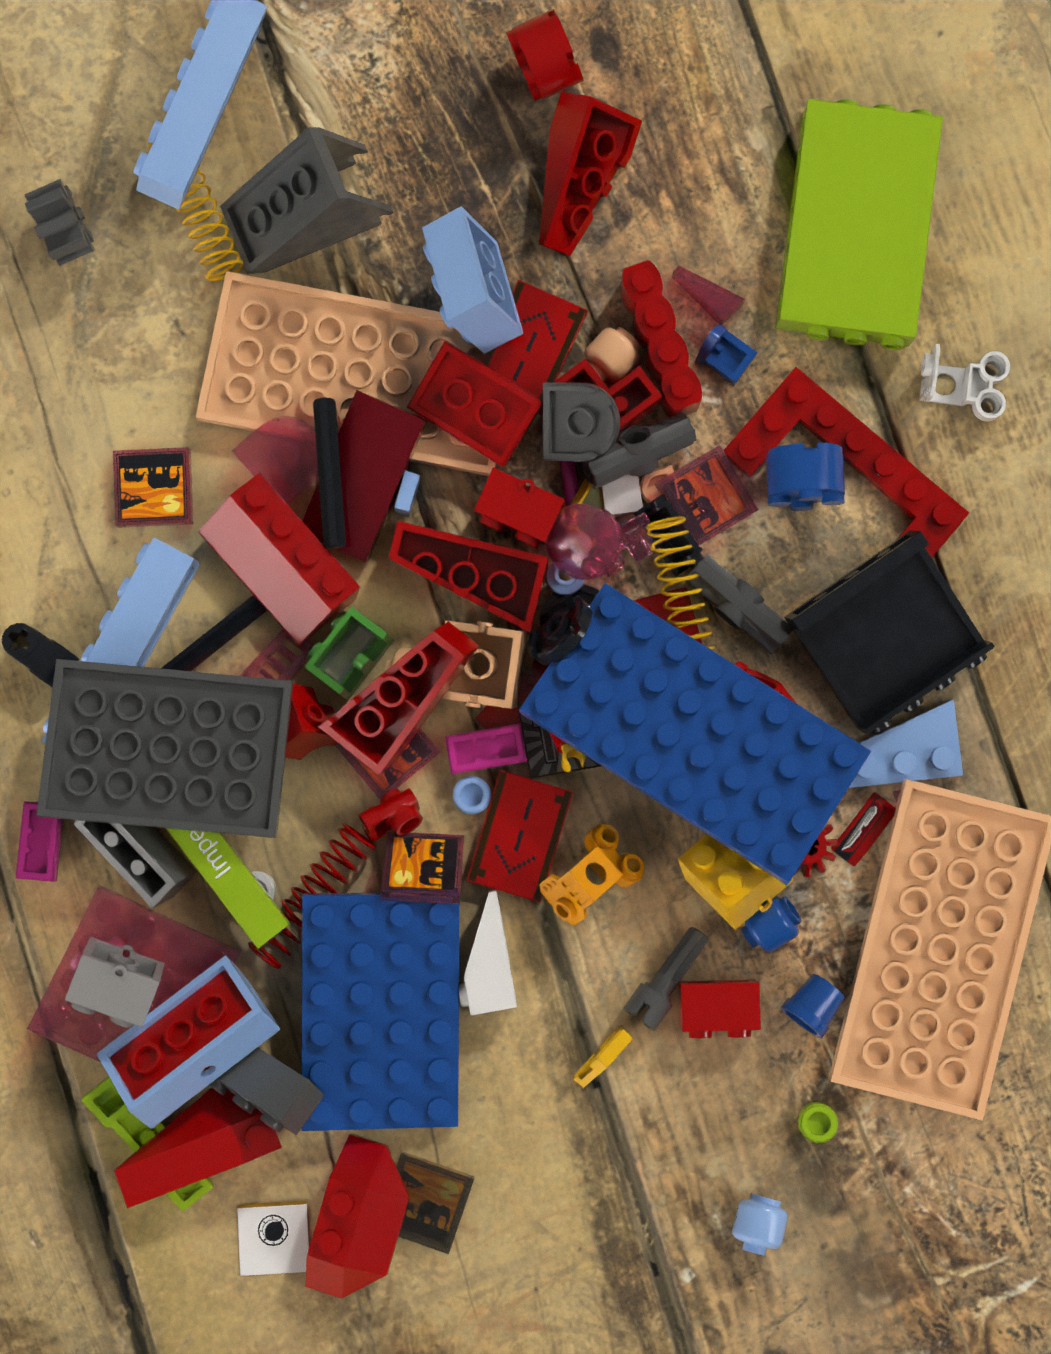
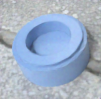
(472, 795)

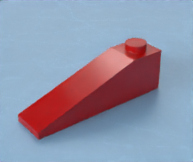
(583, 155)
(195, 1146)

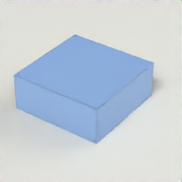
(407, 493)

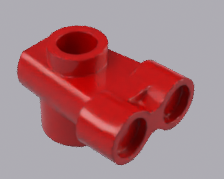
(396, 811)

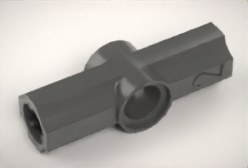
(640, 450)
(740, 604)

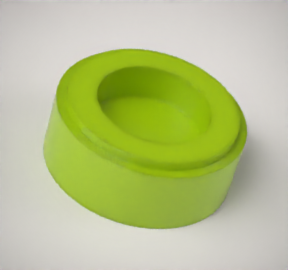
(817, 1122)

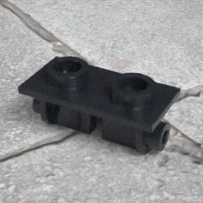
(662, 509)

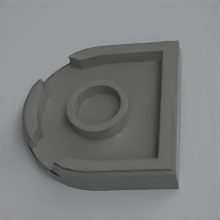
(578, 421)

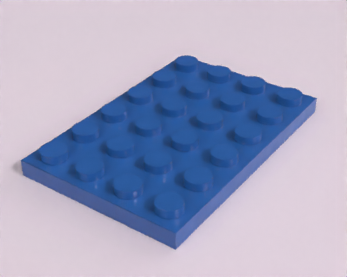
(380, 1011)

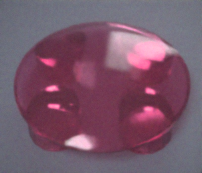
(584, 542)

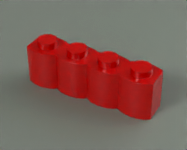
(655, 331)

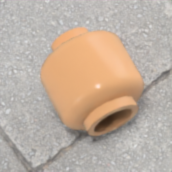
(613, 354)

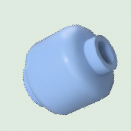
(760, 1224)

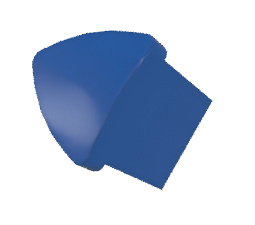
(725, 354)

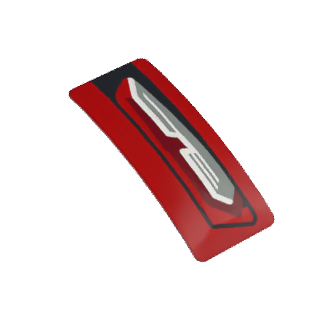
(864, 829)

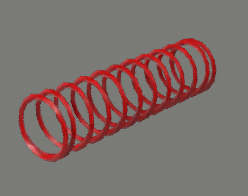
(347, 829)

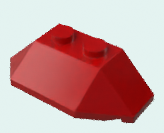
(357, 1220)

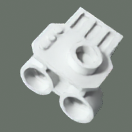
(971, 383)

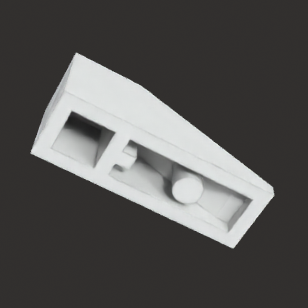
(488, 971)

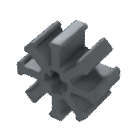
(59, 222)

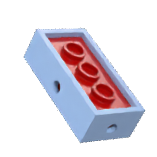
(187, 1042)

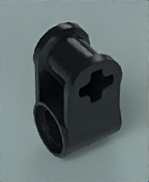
(41, 653)

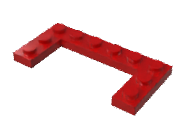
(806, 402)

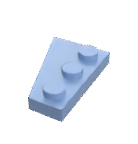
(914, 750)

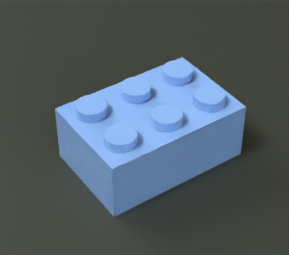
(471, 281)

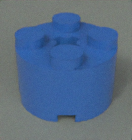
(805, 476)

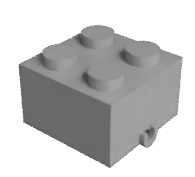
(114, 983)

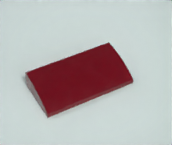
(374, 454)

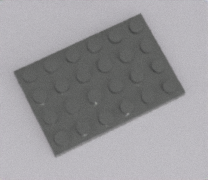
(165, 748)

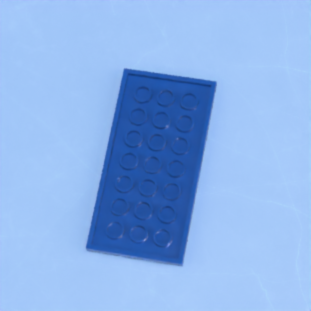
(697, 734)

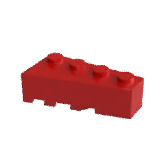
(479, 571)
(397, 703)

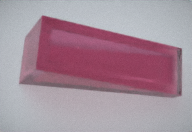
(711, 297)

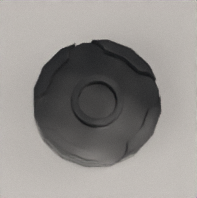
(561, 629)

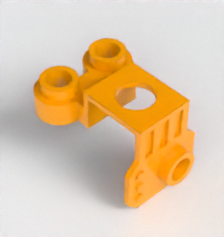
(574, 892)

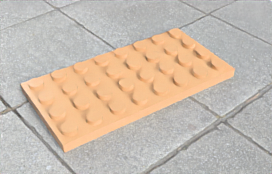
(294, 343)
(942, 949)

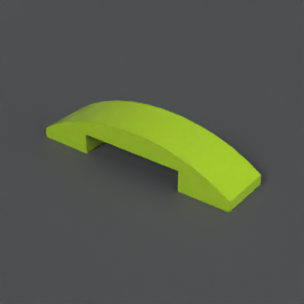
(111, 1111)

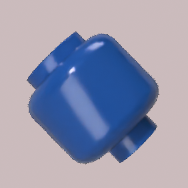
(774, 926)

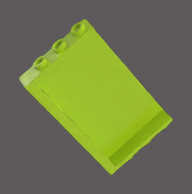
(859, 223)

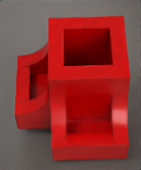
(304, 723)

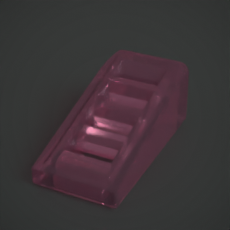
(266, 657)

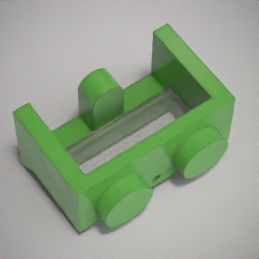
(348, 652)

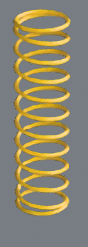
(209, 276)
(665, 523)

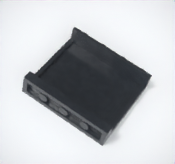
(888, 633)

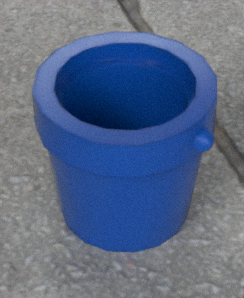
(814, 1005)

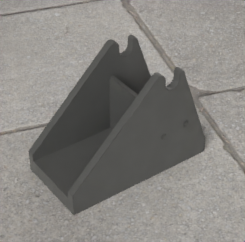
(300, 203)

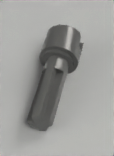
(657, 992)

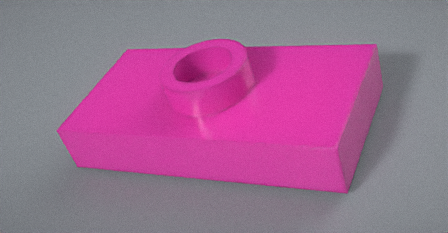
(486, 748)
(38, 845)

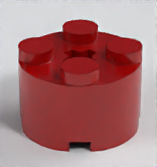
(544, 55)

